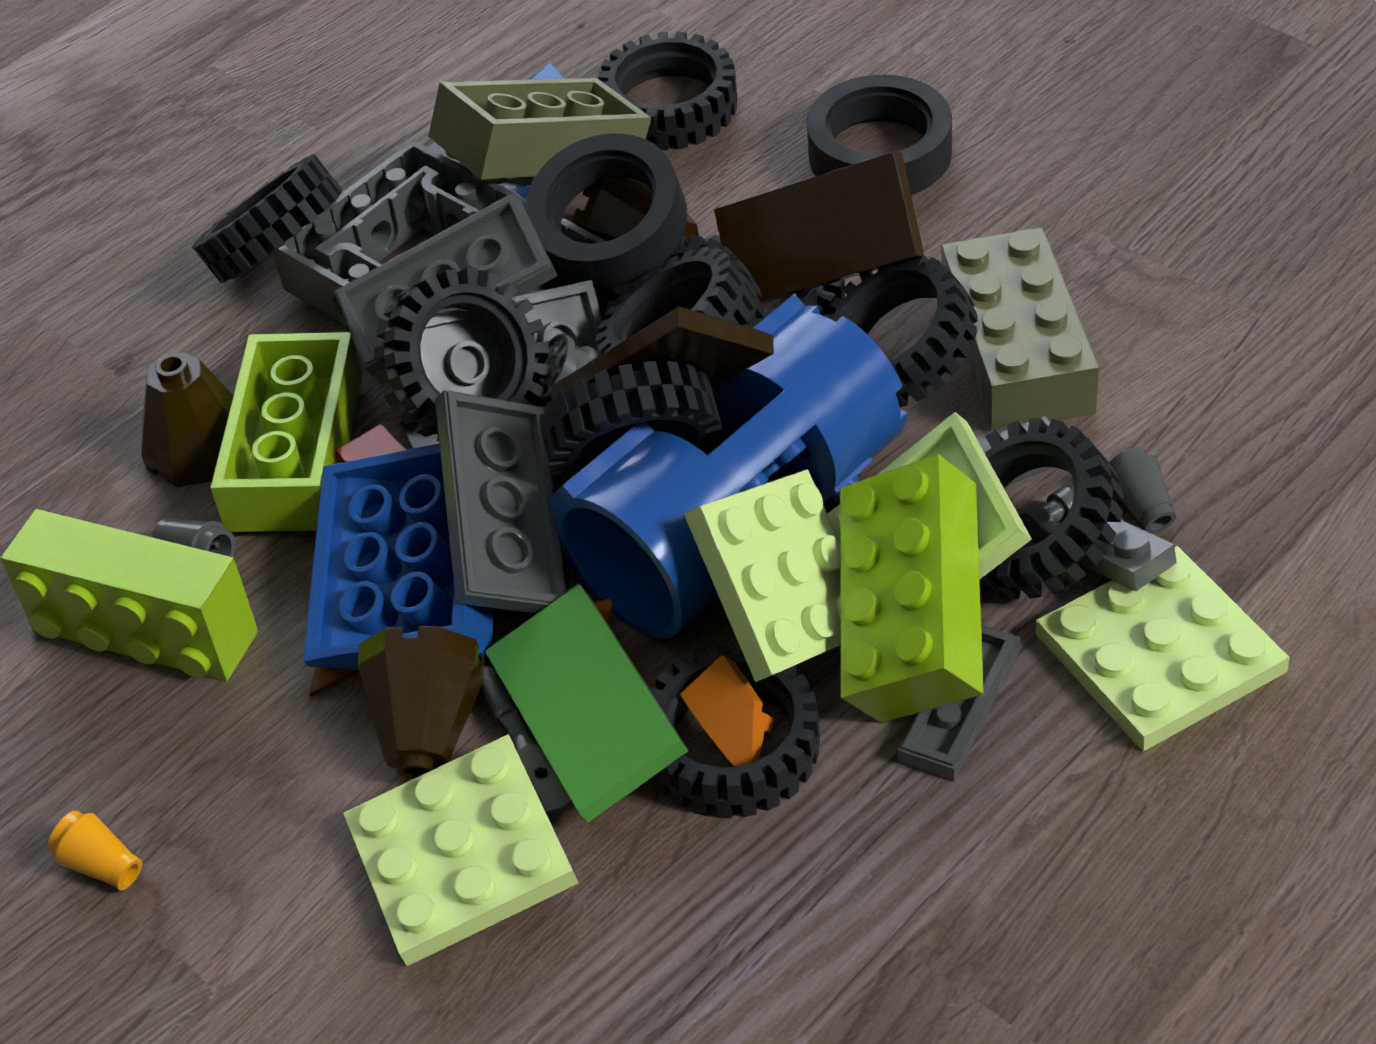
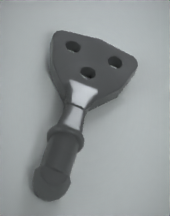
(507, 715)

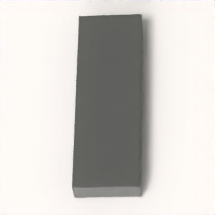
(944, 735)

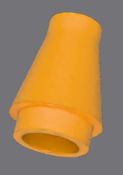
(90, 848)

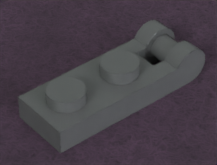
(1132, 558)

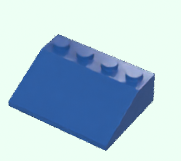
(384, 558)

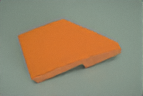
(729, 711)

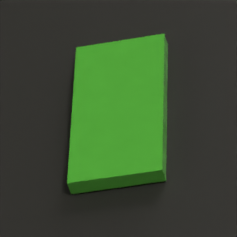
(585, 703)

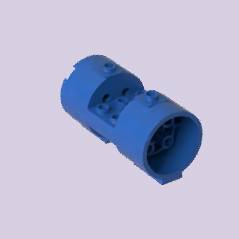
(811, 405)

